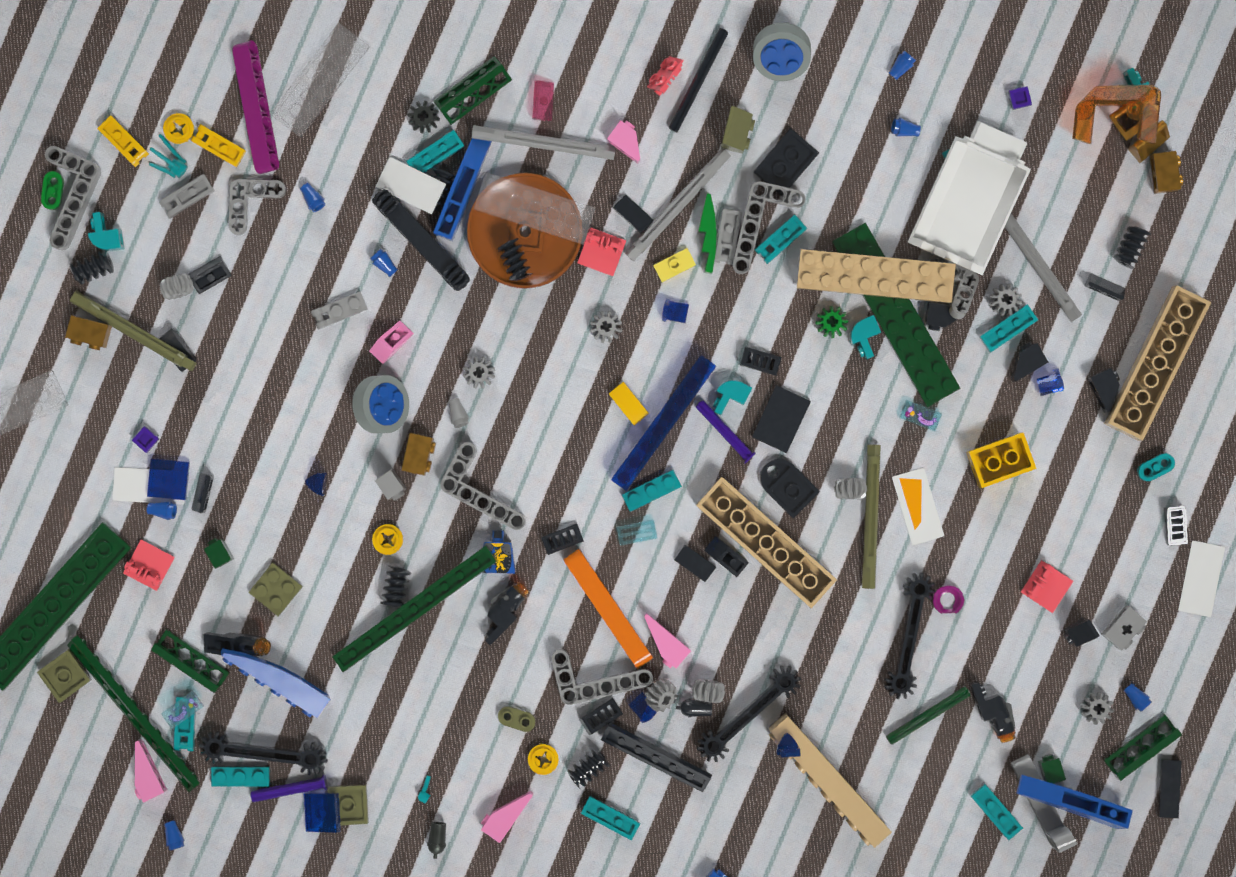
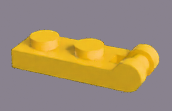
(122, 140)
(219, 146)

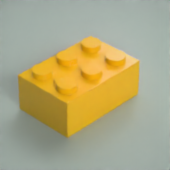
(1001, 460)

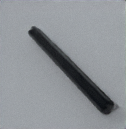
(698, 80)

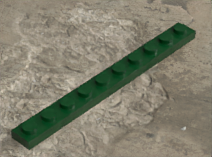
(415, 608)
(133, 714)

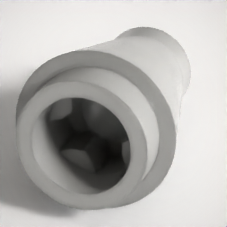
(457, 413)

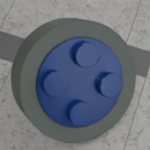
(782, 52)
(380, 404)

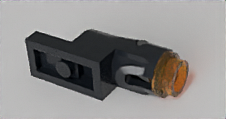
(502, 609)
(243, 643)
(996, 710)

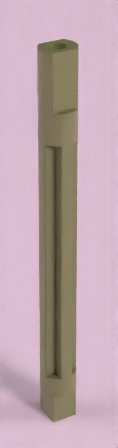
(132, 330)
(871, 517)

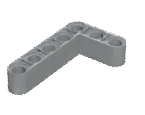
(74, 194)
(756, 219)
(476, 494)
(595, 684)
(1048, 817)

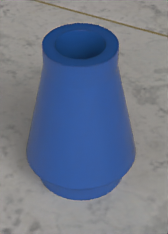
(901, 65)
(904, 128)
(313, 199)
(383, 262)
(164, 510)
(1137, 697)
(173, 836)

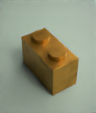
(1166, 172)
(88, 332)
(418, 454)

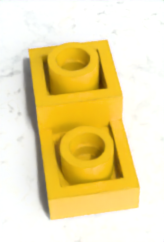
(629, 403)

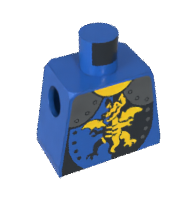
(503, 552)

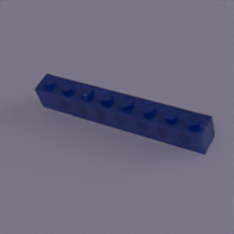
(663, 423)

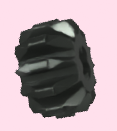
(419, 112)

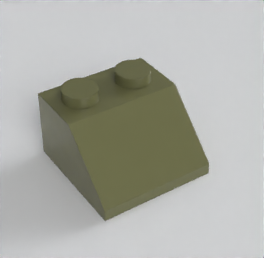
(737, 130)

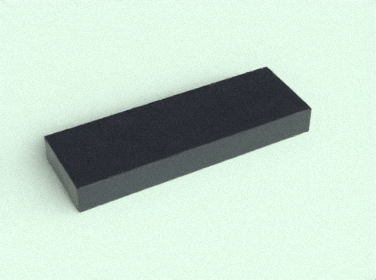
(1169, 788)

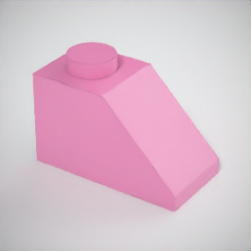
(625, 140)
(391, 342)

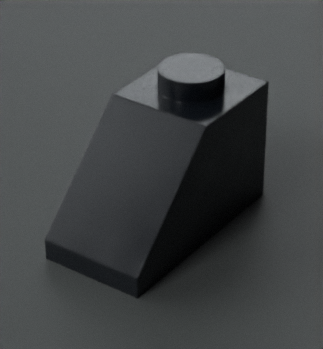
(938, 316)
(1028, 361)
(1105, 387)
(726, 556)
(1080, 632)

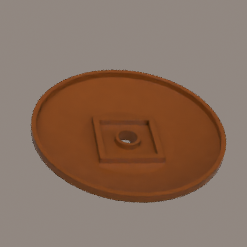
(546, 253)

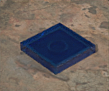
(168, 479)
(322, 812)

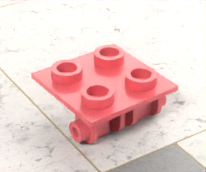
(669, 68)
(601, 251)
(148, 565)
(1047, 586)

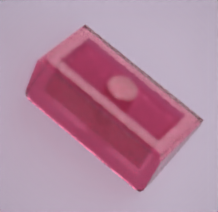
(543, 100)

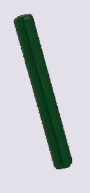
(928, 715)

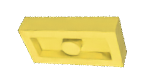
(674, 265)

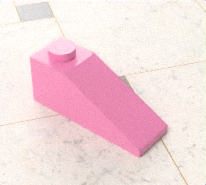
(668, 645)
(147, 778)
(503, 818)

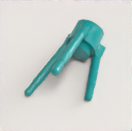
(176, 167)

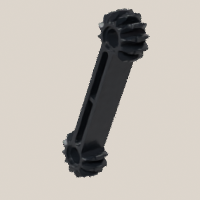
(421, 240)
(909, 636)
(748, 713)
(263, 753)

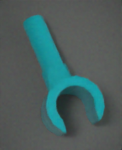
(423, 796)

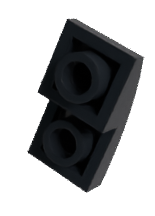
(177, 342)

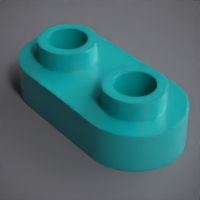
(1155, 467)

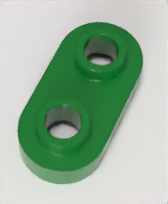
(50, 190)

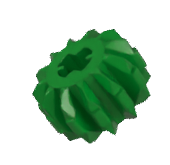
(836, 317)

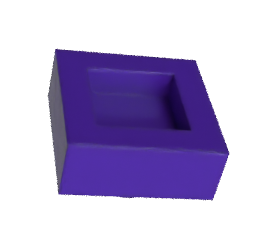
(1020, 98)
(145, 439)

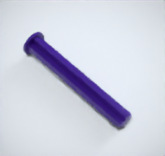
(725, 431)
(289, 789)

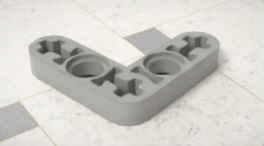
(249, 193)
(960, 280)

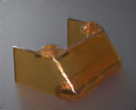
(1141, 103)

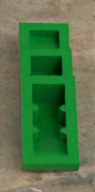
(708, 227)

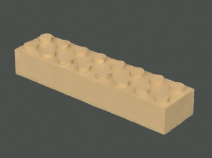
(876, 276)
(1157, 363)
(766, 542)
(832, 783)

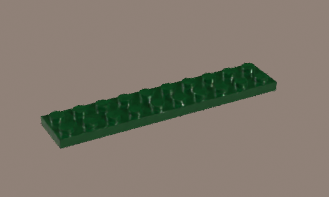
(903, 328)
(59, 601)

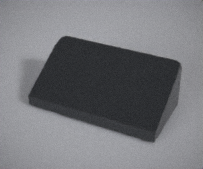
(633, 214)
(210, 275)
(1105, 287)
(202, 493)
(695, 563)

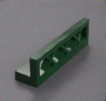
(470, 87)
(186, 667)
(1147, 753)

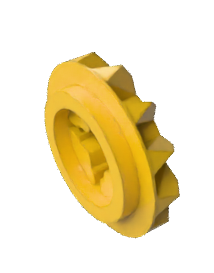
(169, 128)
(387, 549)
(547, 767)

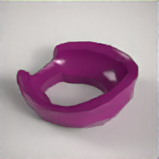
(959, 599)

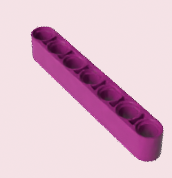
(255, 107)

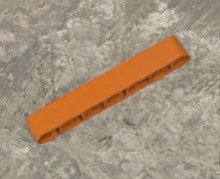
(608, 608)

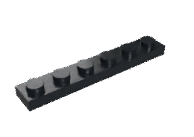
(656, 757)

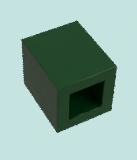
(218, 553)
(1051, 769)

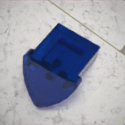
(674, 311)
(1050, 383)
(317, 483)
(641, 708)
(788, 747)

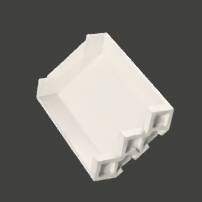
(972, 198)

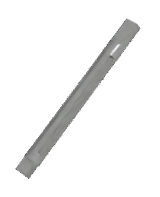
(543, 142)
(677, 204)
(1042, 269)

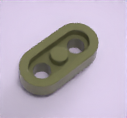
(516, 718)

